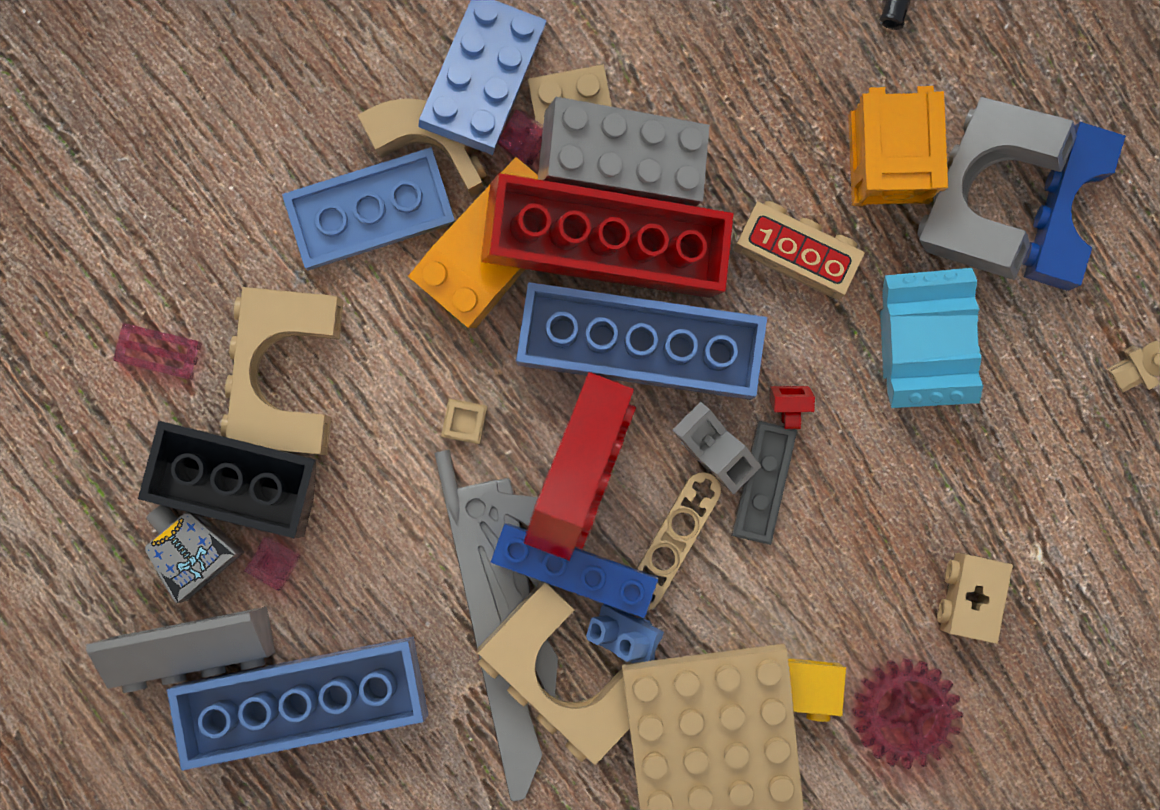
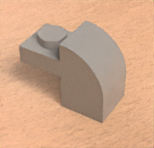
(716, 448)

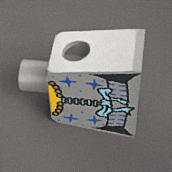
(188, 551)

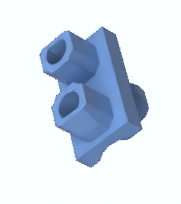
(624, 634)

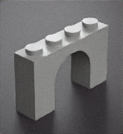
(991, 135)

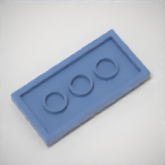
(482, 74)
(368, 209)

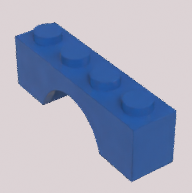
(1058, 251)

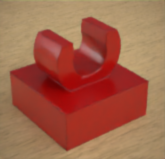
(791, 402)

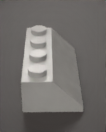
(184, 648)

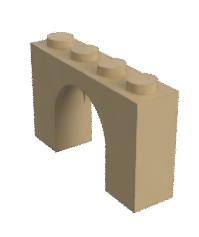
(262, 320)
(512, 651)

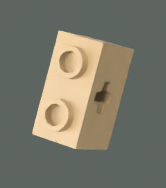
(970, 618)

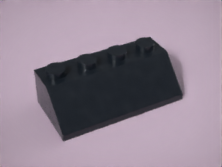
(229, 480)

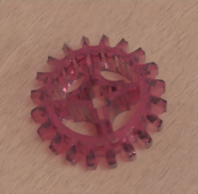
(923, 709)

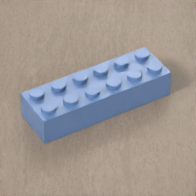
(641, 341)
(297, 703)

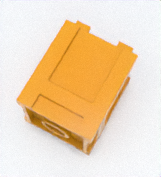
(898, 147)

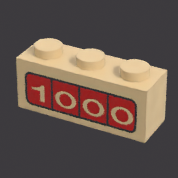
(799, 249)

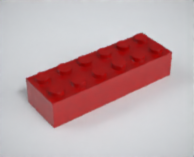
(606, 236)

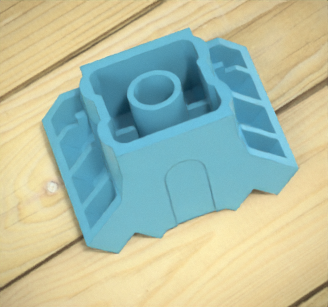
(931, 338)

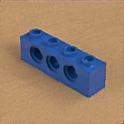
(583, 574)

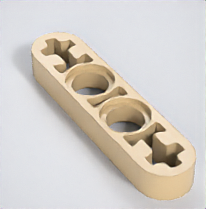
(679, 544)

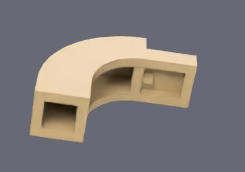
(396, 125)

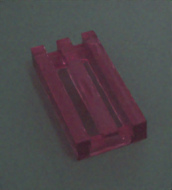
(189, 359)

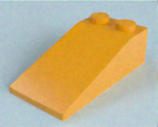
(453, 265)

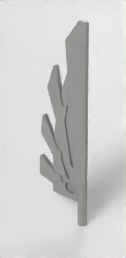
(491, 595)

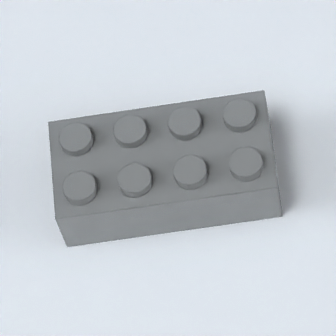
(624, 151)

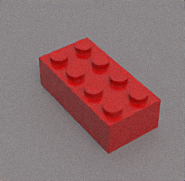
(581, 467)

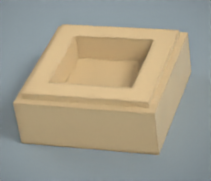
(464, 421)

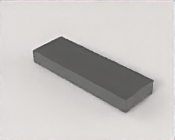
(764, 490)

